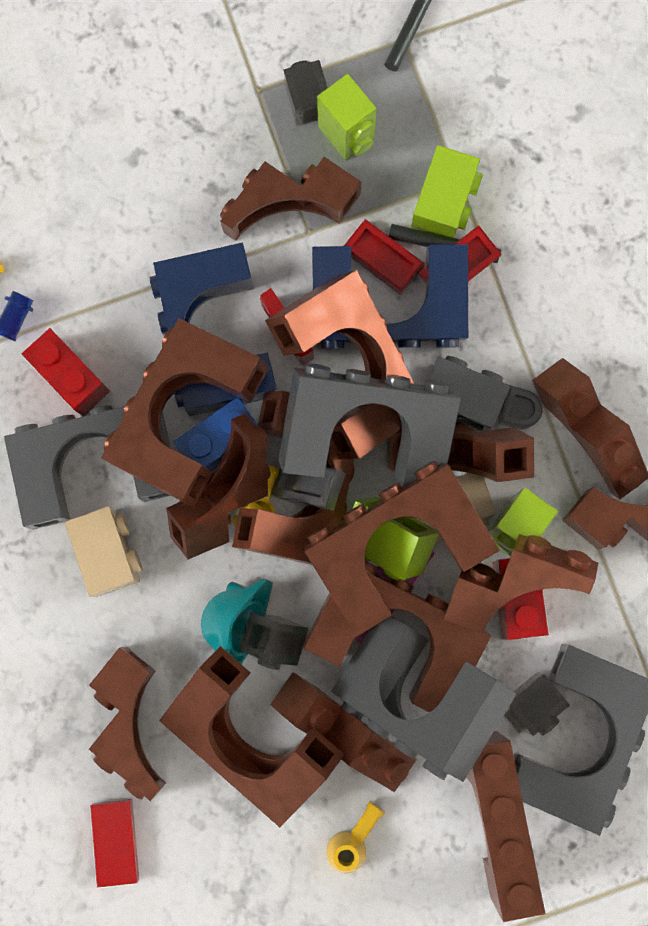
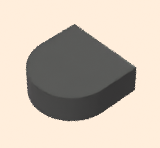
(521, 409)

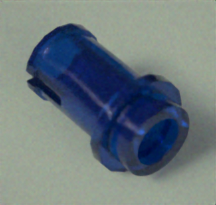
(14, 315)

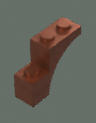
(267, 191)
(601, 433)
(493, 454)
(234, 483)
(603, 519)
(531, 567)
(119, 745)
(364, 749)

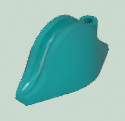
(228, 613)

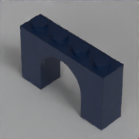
(187, 284)
(445, 306)

